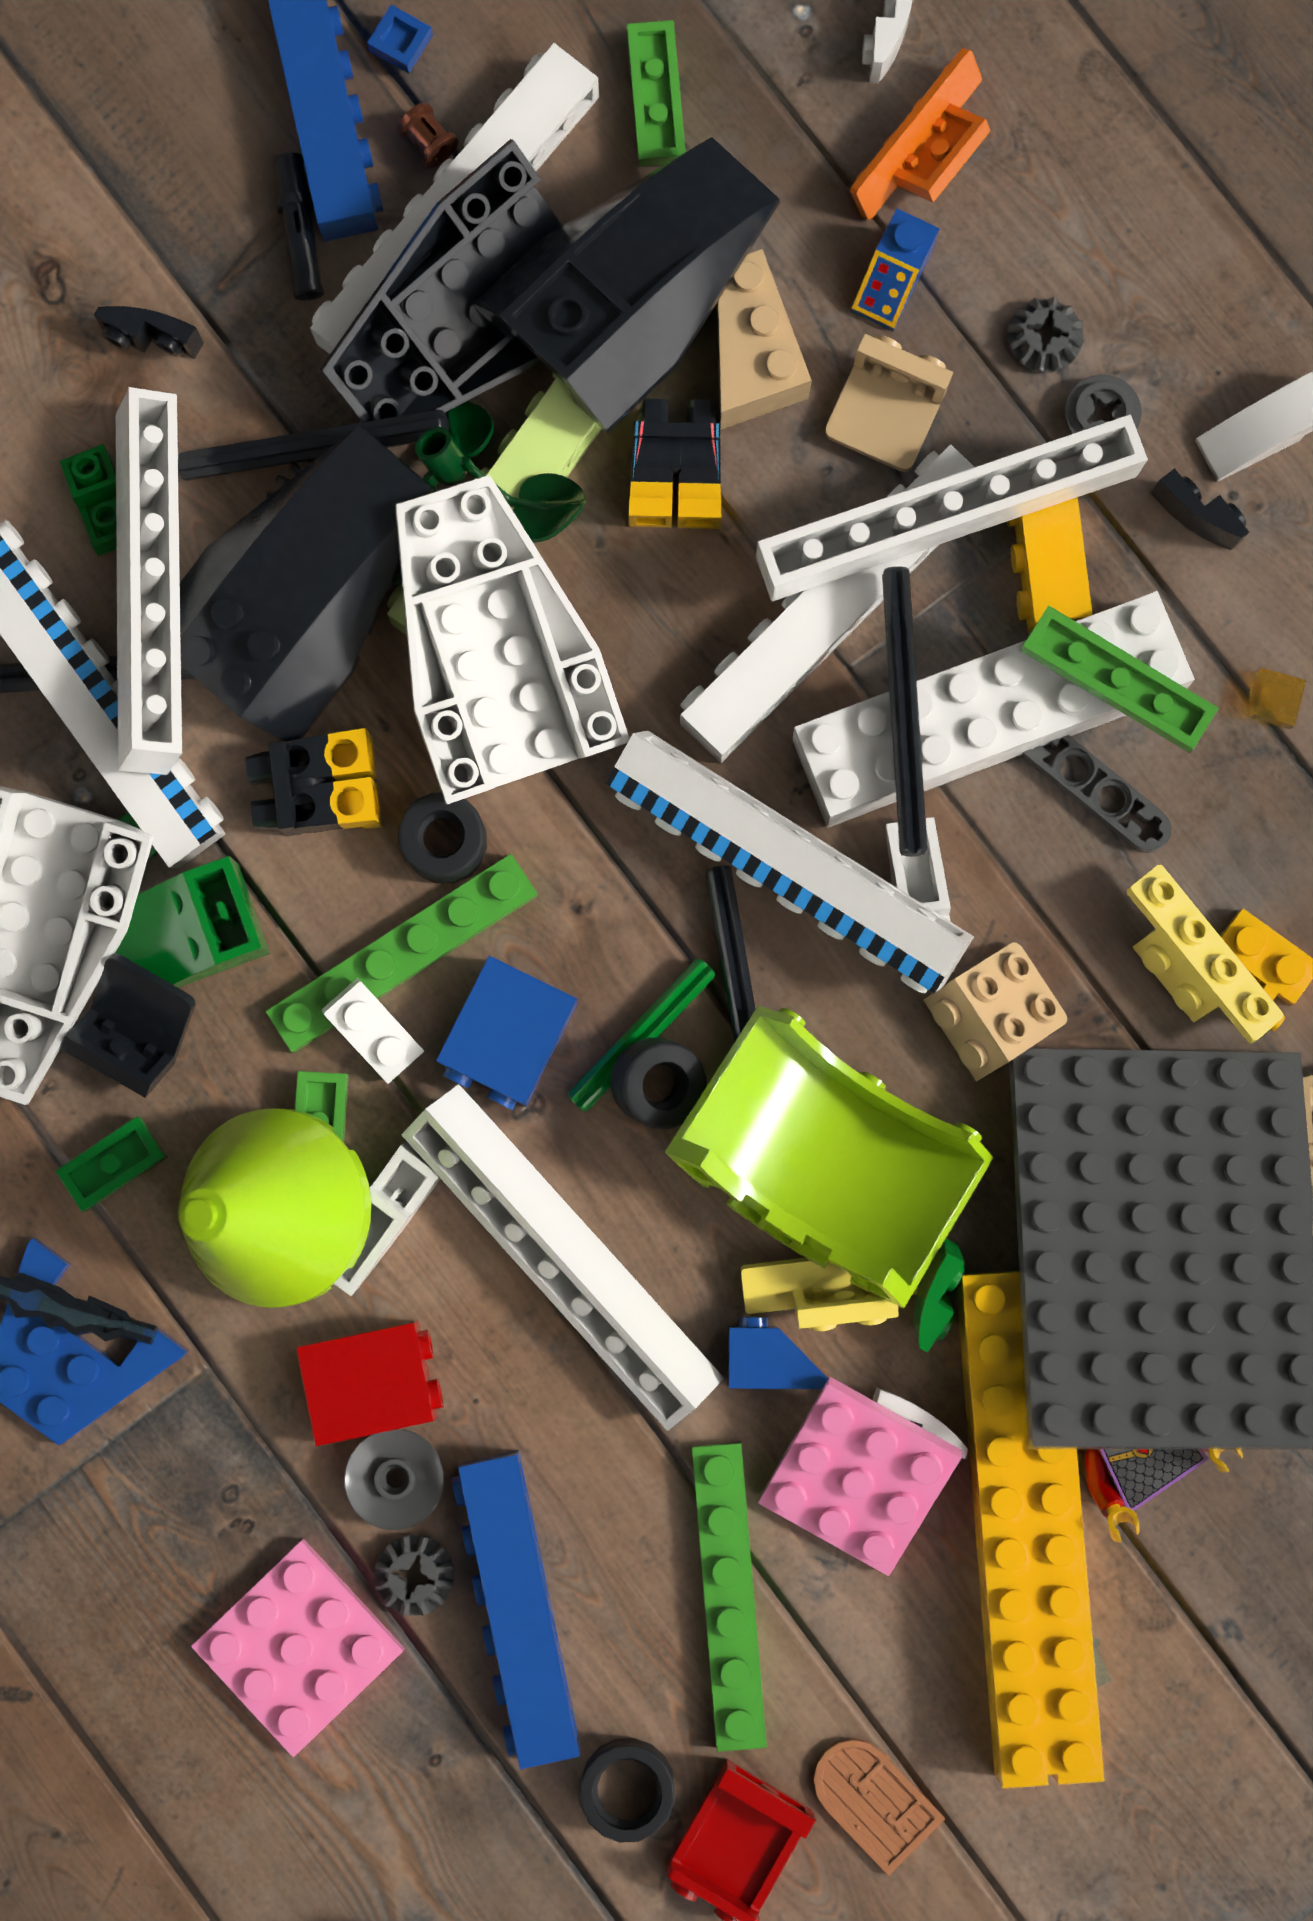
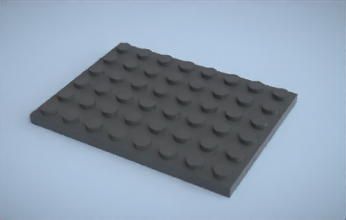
(1164, 1248)

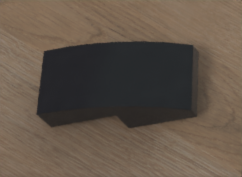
(138, 326)
(1216, 521)

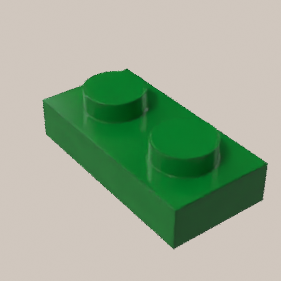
(111, 1164)

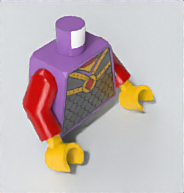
(1131, 1477)

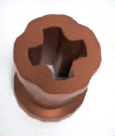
(427, 135)

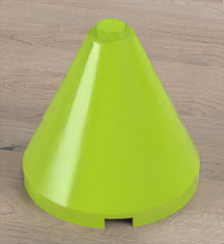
(275, 1207)

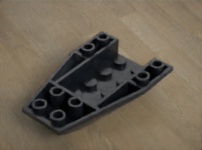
(633, 278)
(419, 334)

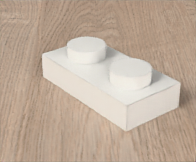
(372, 1030)

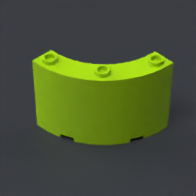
(829, 1157)

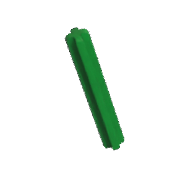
(650, 1025)

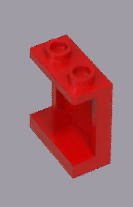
(369, 1383)
(737, 1844)

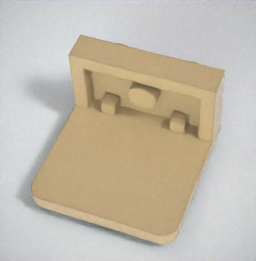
(888, 402)
(996, 1010)

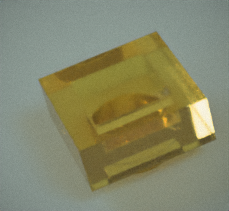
(1275, 698)

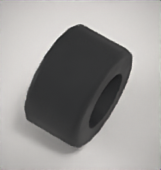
(442, 868)
(629, 1075)

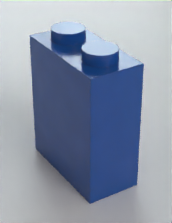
(506, 1033)

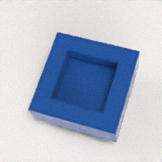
(400, 39)

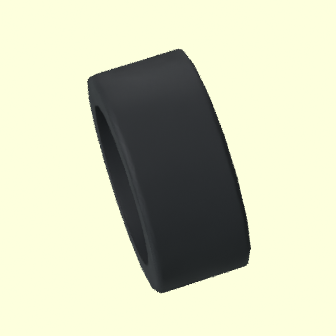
(658, 1814)

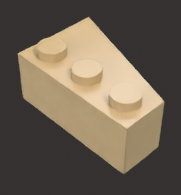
(756, 347)

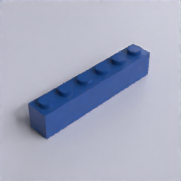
(326, 117)
(518, 1610)

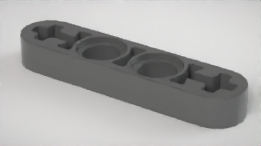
(1086, 793)

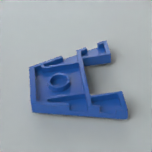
(61, 1378)

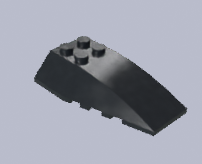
(297, 586)

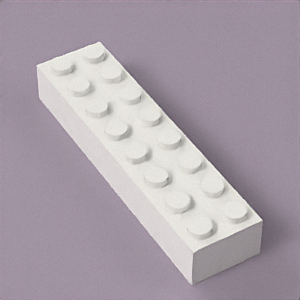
(975, 715)

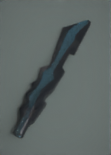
(58, 1308)

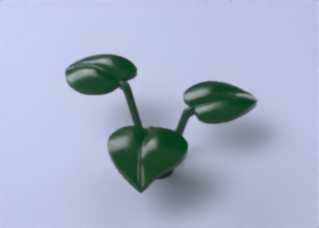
(545, 500)

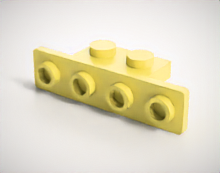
(1196, 961)
(817, 1294)

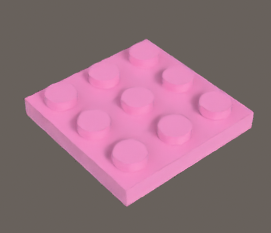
(860, 1476)
(298, 1648)

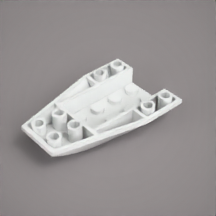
(495, 646)
(62, 914)

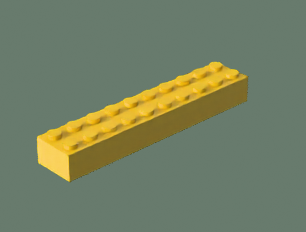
(1027, 1557)

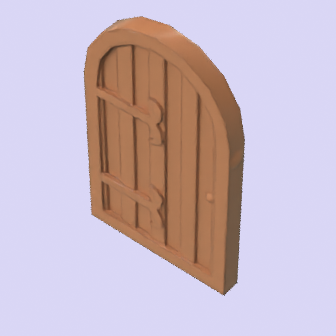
(874, 1801)

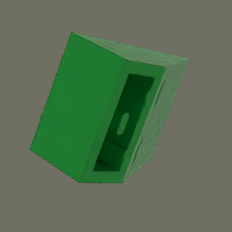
(195, 925)

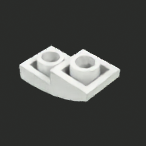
(887, 37)
(915, 1413)

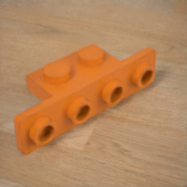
(928, 143)

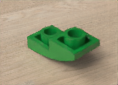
(93, 489)
(932, 1305)

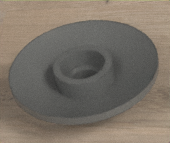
(376, 1498)

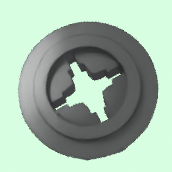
(1027, 344)
(1105, 392)
(434, 1563)

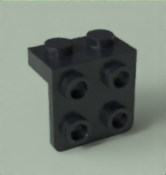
(131, 1026)

